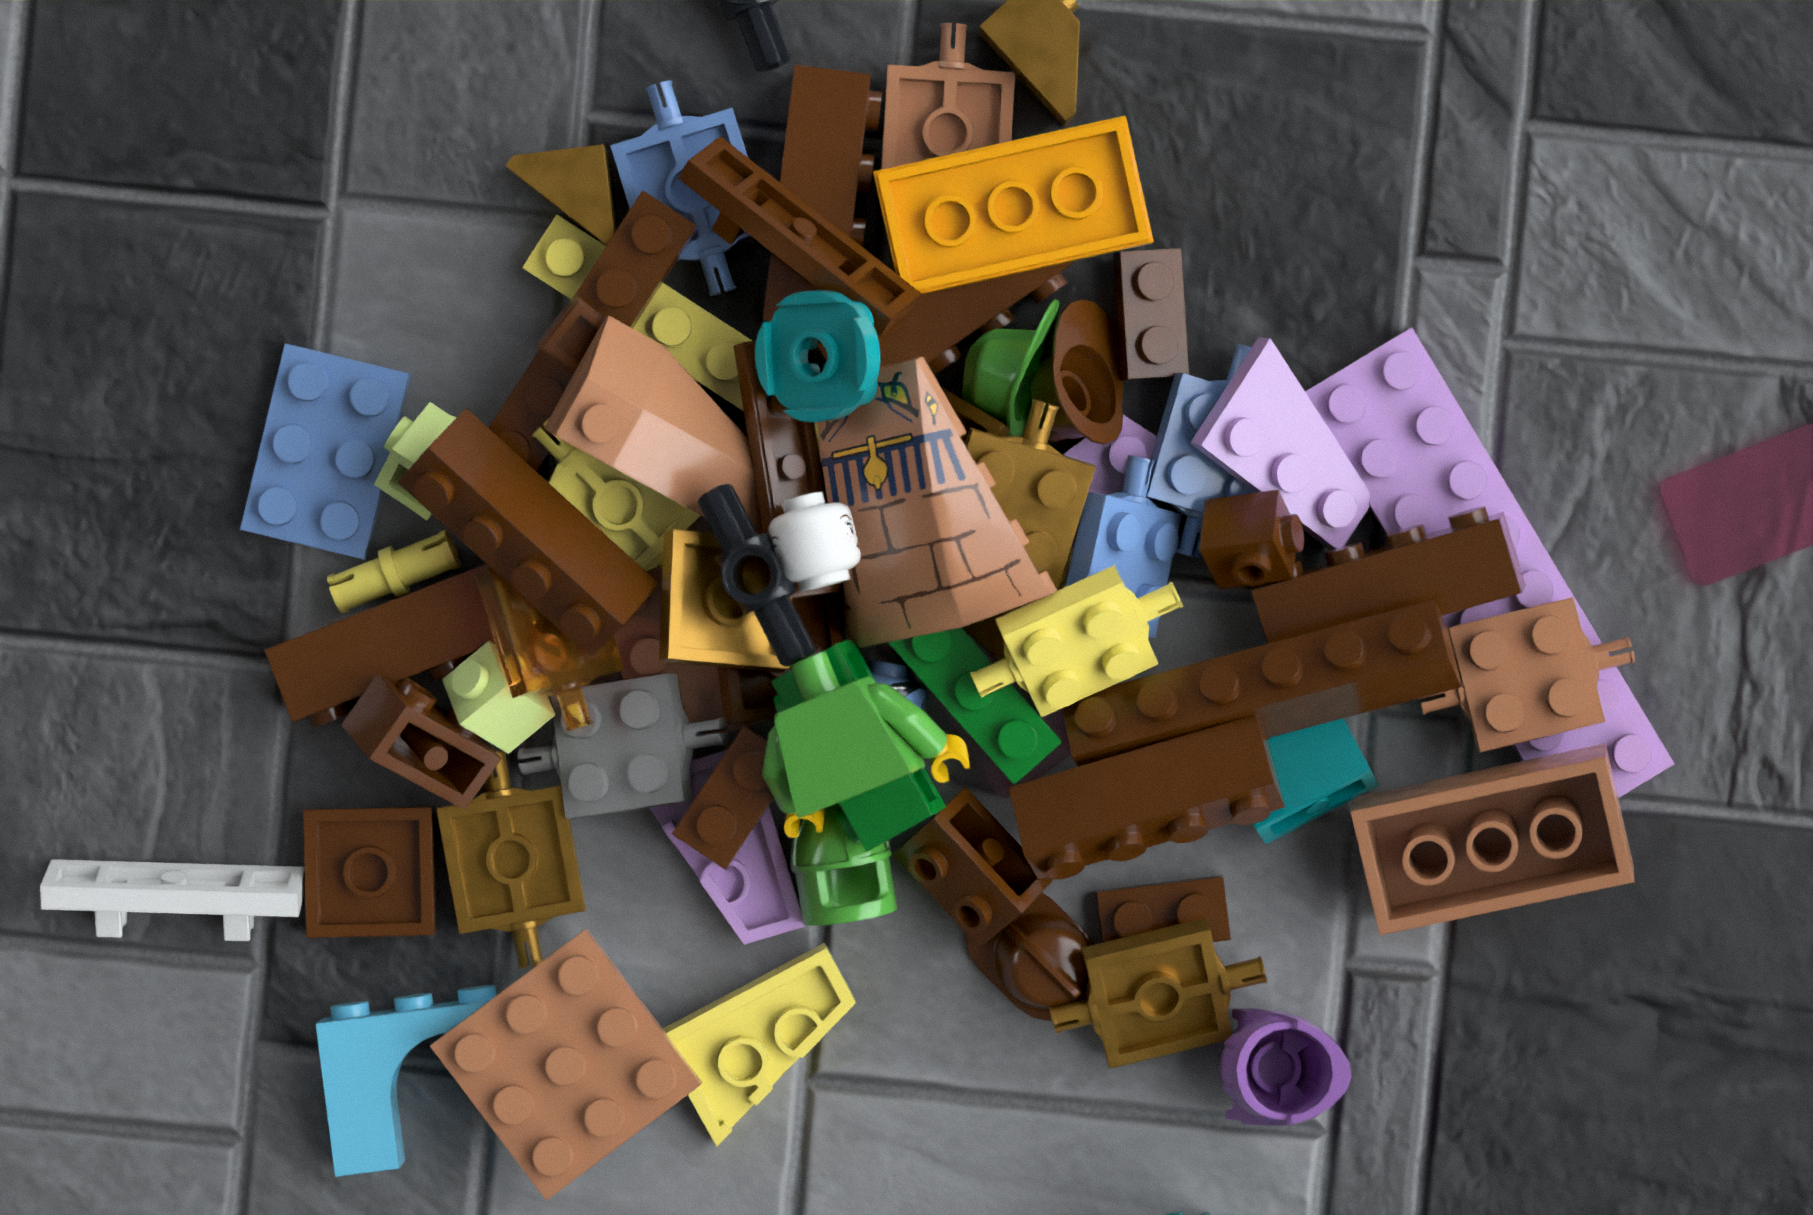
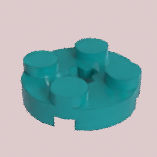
(851, 349)

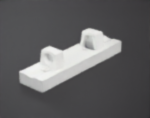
(179, 888)

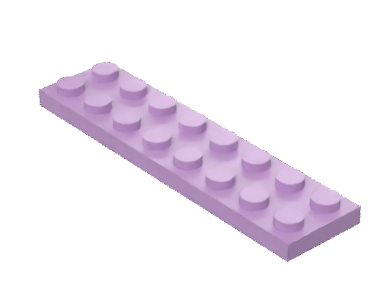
(1429, 464)

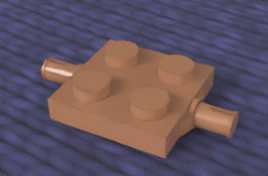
(945, 105)
(1528, 675)

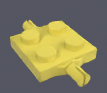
(615, 502)
(1077, 641)

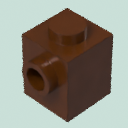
(1250, 539)

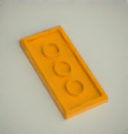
(1014, 206)

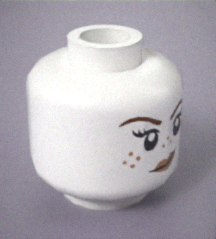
(815, 541)

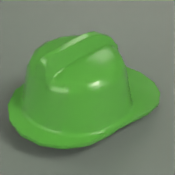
(1001, 370)

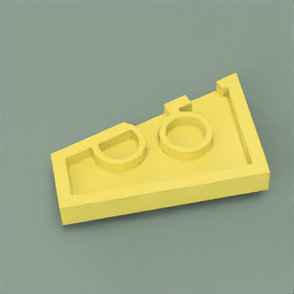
(758, 1034)

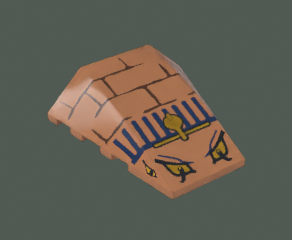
(922, 516)

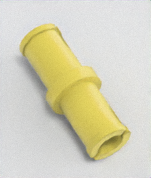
(394, 571)

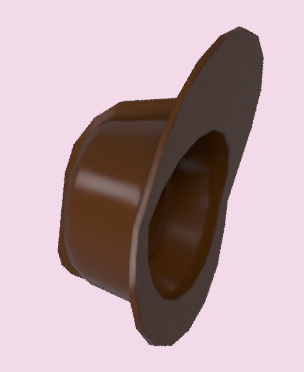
(1082, 376)
(1036, 959)

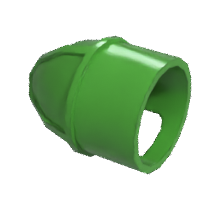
(838, 877)

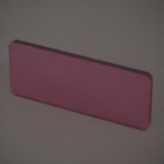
(1743, 506)

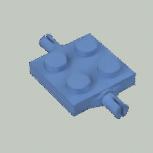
(656, 162)
(1180, 470)
(1127, 533)

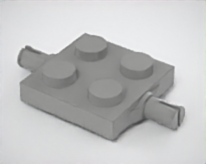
(631, 754)

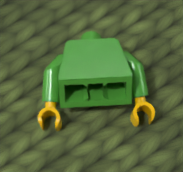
(847, 743)

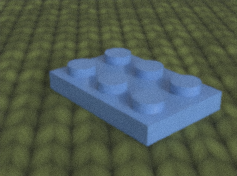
(324, 451)

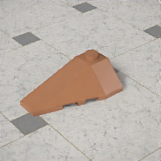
(653, 421)

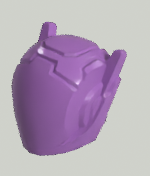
(1280, 1069)

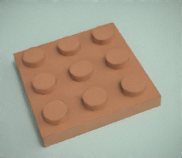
(566, 1064)

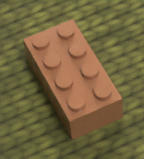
(1492, 839)

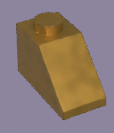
(1041, 47)

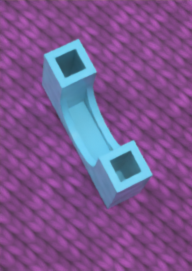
(361, 1070)

